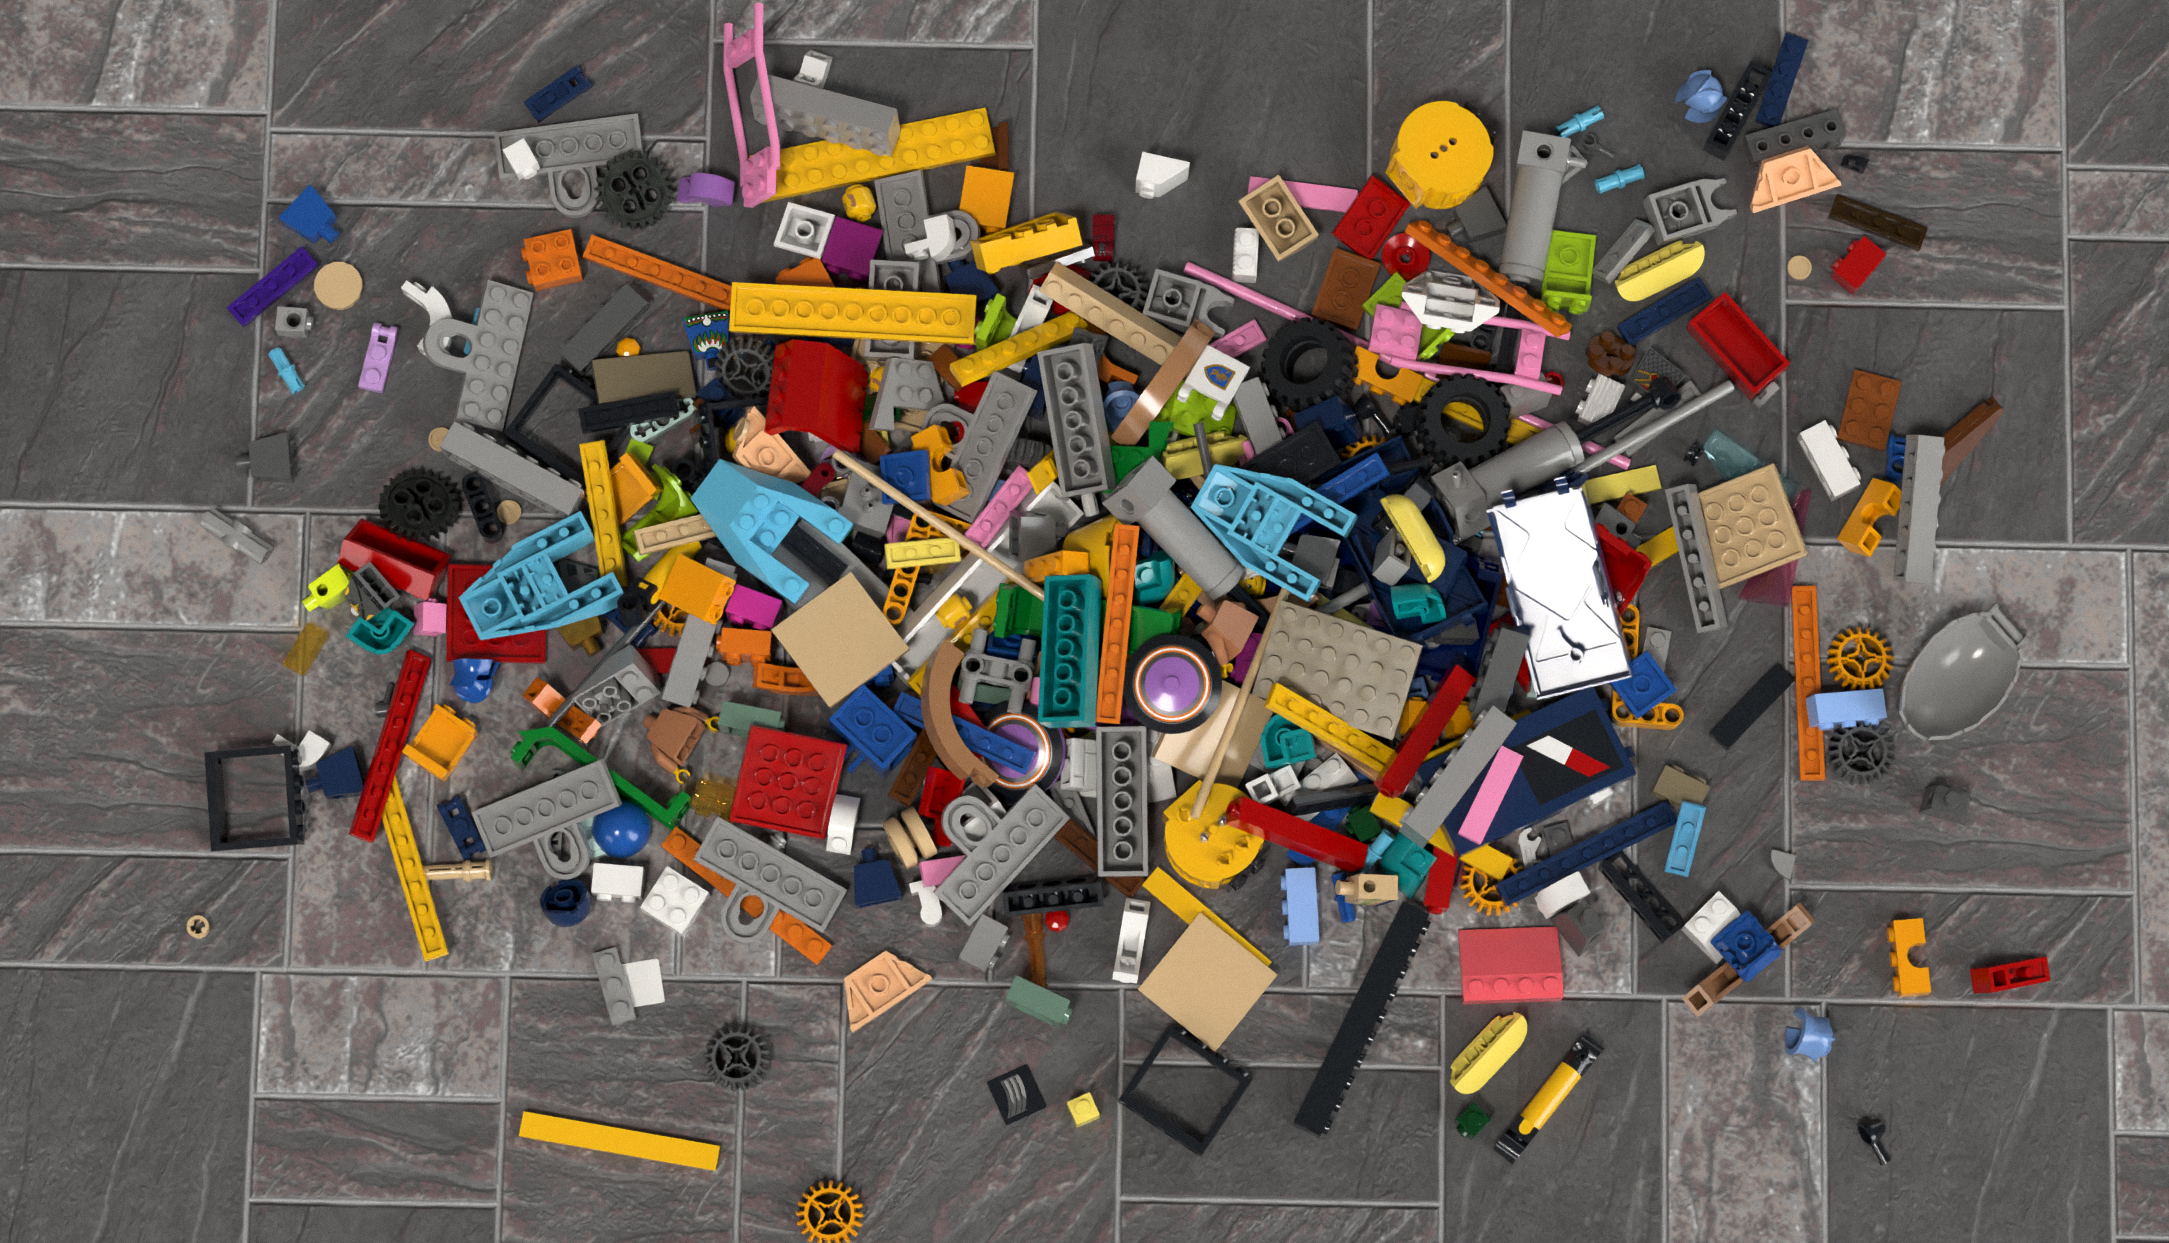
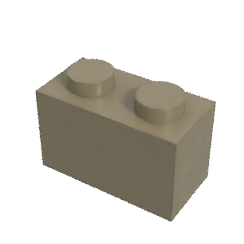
(1675, 786)

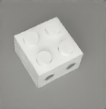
(675, 901)

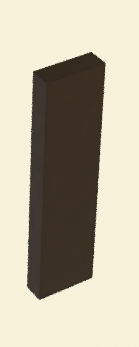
(1878, 222)

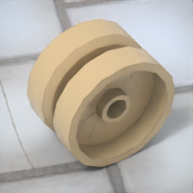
(906, 839)

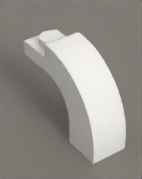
(434, 304)
(1031, 315)
(1131, 940)

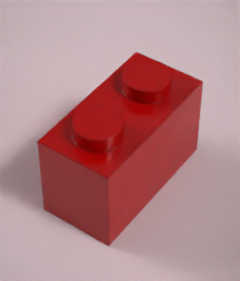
(1857, 265)

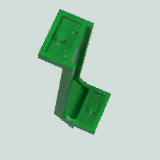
(1023, 614)
(536, 739)

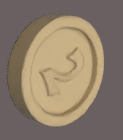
(1799, 267)
(741, 429)
(436, 438)
(509, 512)

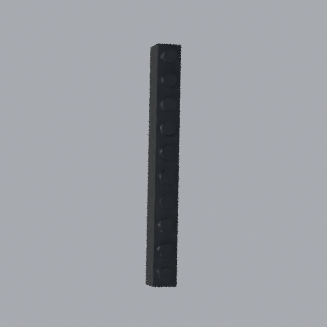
(1360, 1020)

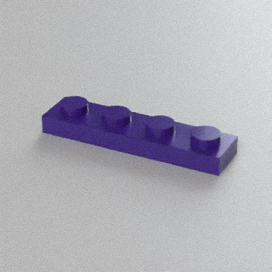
(272, 286)

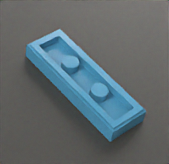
(1685, 838)

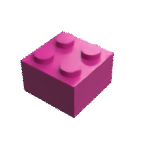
(753, 609)

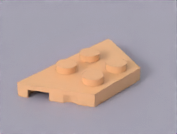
(1790, 178)
(767, 452)
(879, 987)

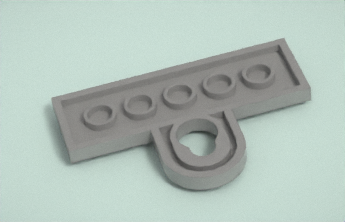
(573, 148)
(902, 216)
(492, 355)
(986, 439)
(549, 809)
(1001, 852)
(769, 876)

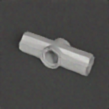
(236, 536)

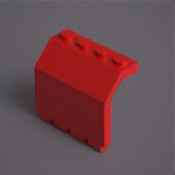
(817, 393)

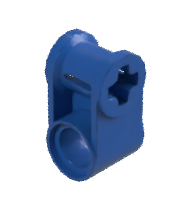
(1895, 455)

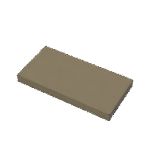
(643, 376)

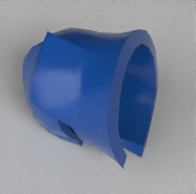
(473, 678)

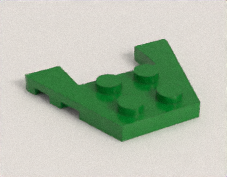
(1129, 457)

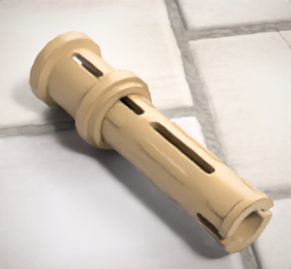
(466, 871)

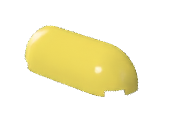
(1659, 270)
(1183, 457)
(1415, 534)
(1488, 1053)

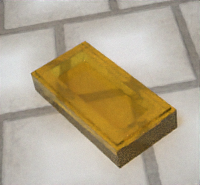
(305, 649)

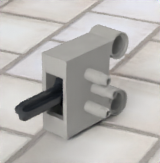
(863, 501)

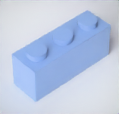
(1846, 709)
(1300, 906)

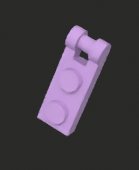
(378, 358)

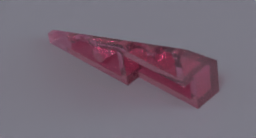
(1777, 584)

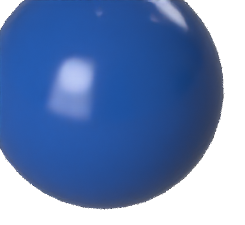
(622, 830)

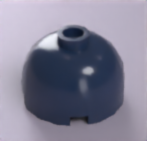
(566, 903)

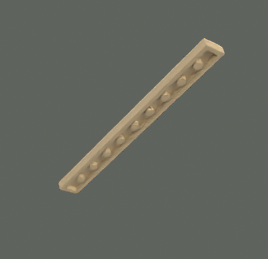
(697, 529)

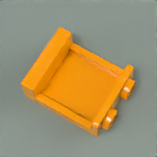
(987, 197)
(632, 487)
(697, 589)
(441, 742)

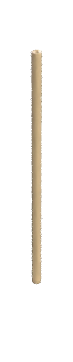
(939, 524)
(1236, 711)

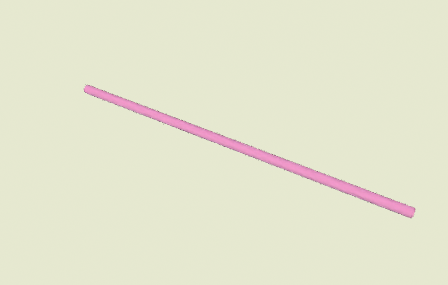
(1293, 314)

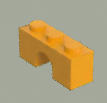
(1400, 388)
(946, 485)
(1877, 500)
(1056, 564)
(1455, 728)
(1907, 979)

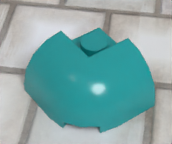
(1153, 579)
(1418, 600)
(380, 633)
(1286, 743)
(1408, 863)

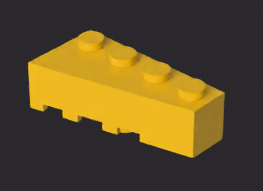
(1026, 241)

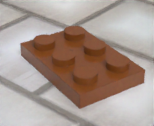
(1345, 289)
(1868, 410)

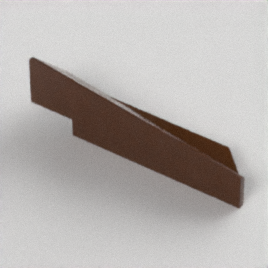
(1967, 433)

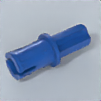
(1346, 909)

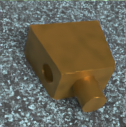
(583, 634)

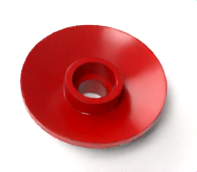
(1402, 245)

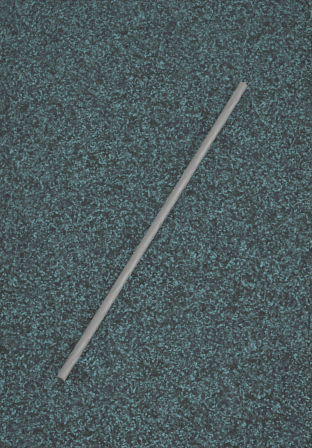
(1587, 465)

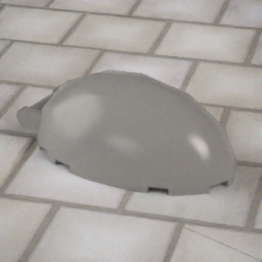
(1960, 676)

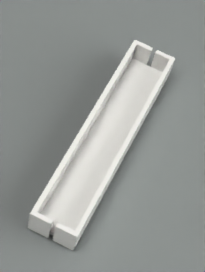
(975, 581)

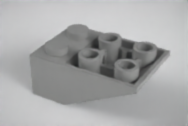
(618, 686)

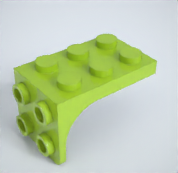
(1569, 272)
(1391, 295)
(996, 325)
(1195, 410)
(673, 505)

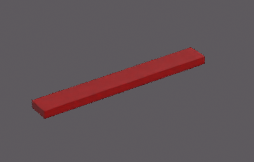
(390, 746)

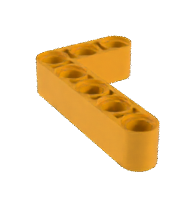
(908, 580)
(1659, 721)

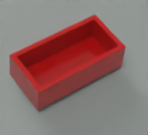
(1737, 346)
(402, 563)

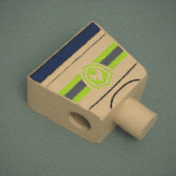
(1368, 889)

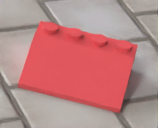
(1510, 965)

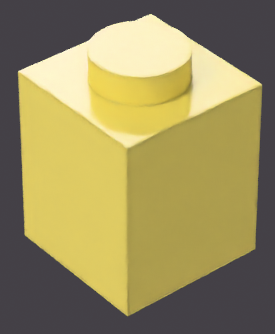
(1083, 1110)

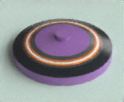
(1172, 684)
(1027, 732)

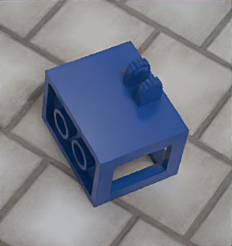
(872, 732)

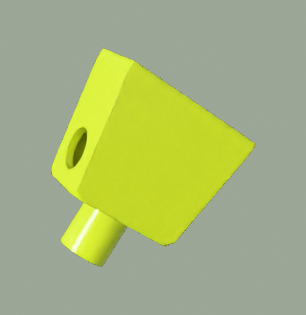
(333, 581)

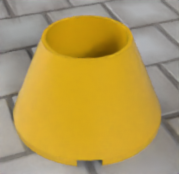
(1097, 542)

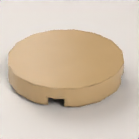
(338, 285)

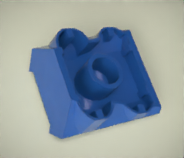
(1746, 946)

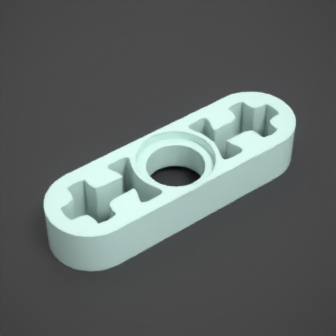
(650, 435)

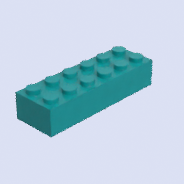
(1070, 651)

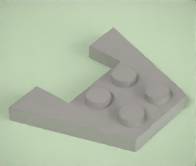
(906, 386)

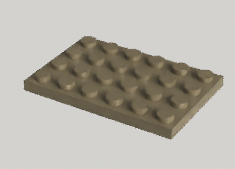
(1340, 667)

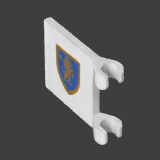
(1215, 377)

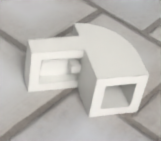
(814, 69)
(939, 241)
(311, 749)
(1273, 786)
(842, 824)
(1561, 894)

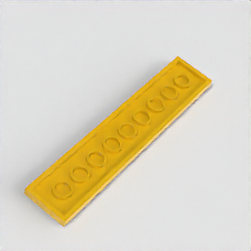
(918, 147)
(853, 313)

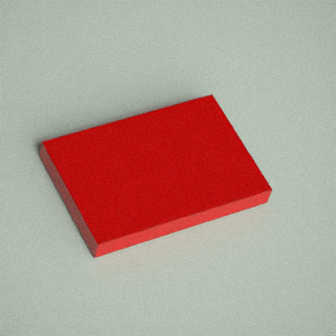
(1370, 218)

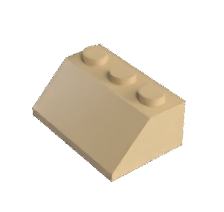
(1279, 219)

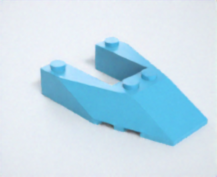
(754, 515)
(1256, 515)
(526, 591)

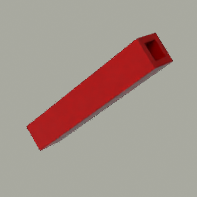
(1424, 732)
(1296, 834)
(1439, 882)

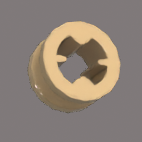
(191, 922)

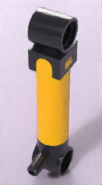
(644, 592)
(1548, 1098)

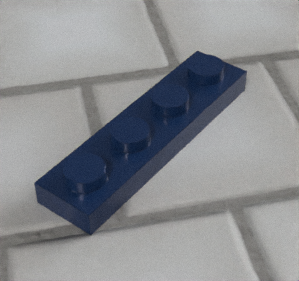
(1781, 80)
(1664, 312)

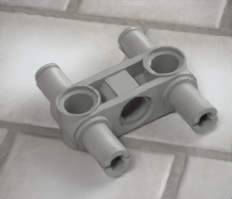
(997, 671)

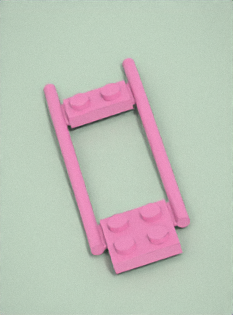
(759, 170)
(1399, 331)

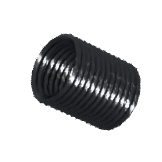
(868, 548)

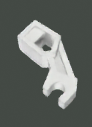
(1528, 849)

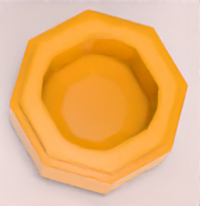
(628, 347)

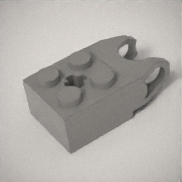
(1694, 210)
(1192, 301)

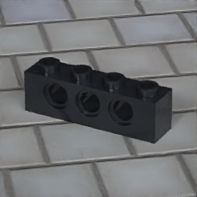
(1737, 110)
(1052, 896)

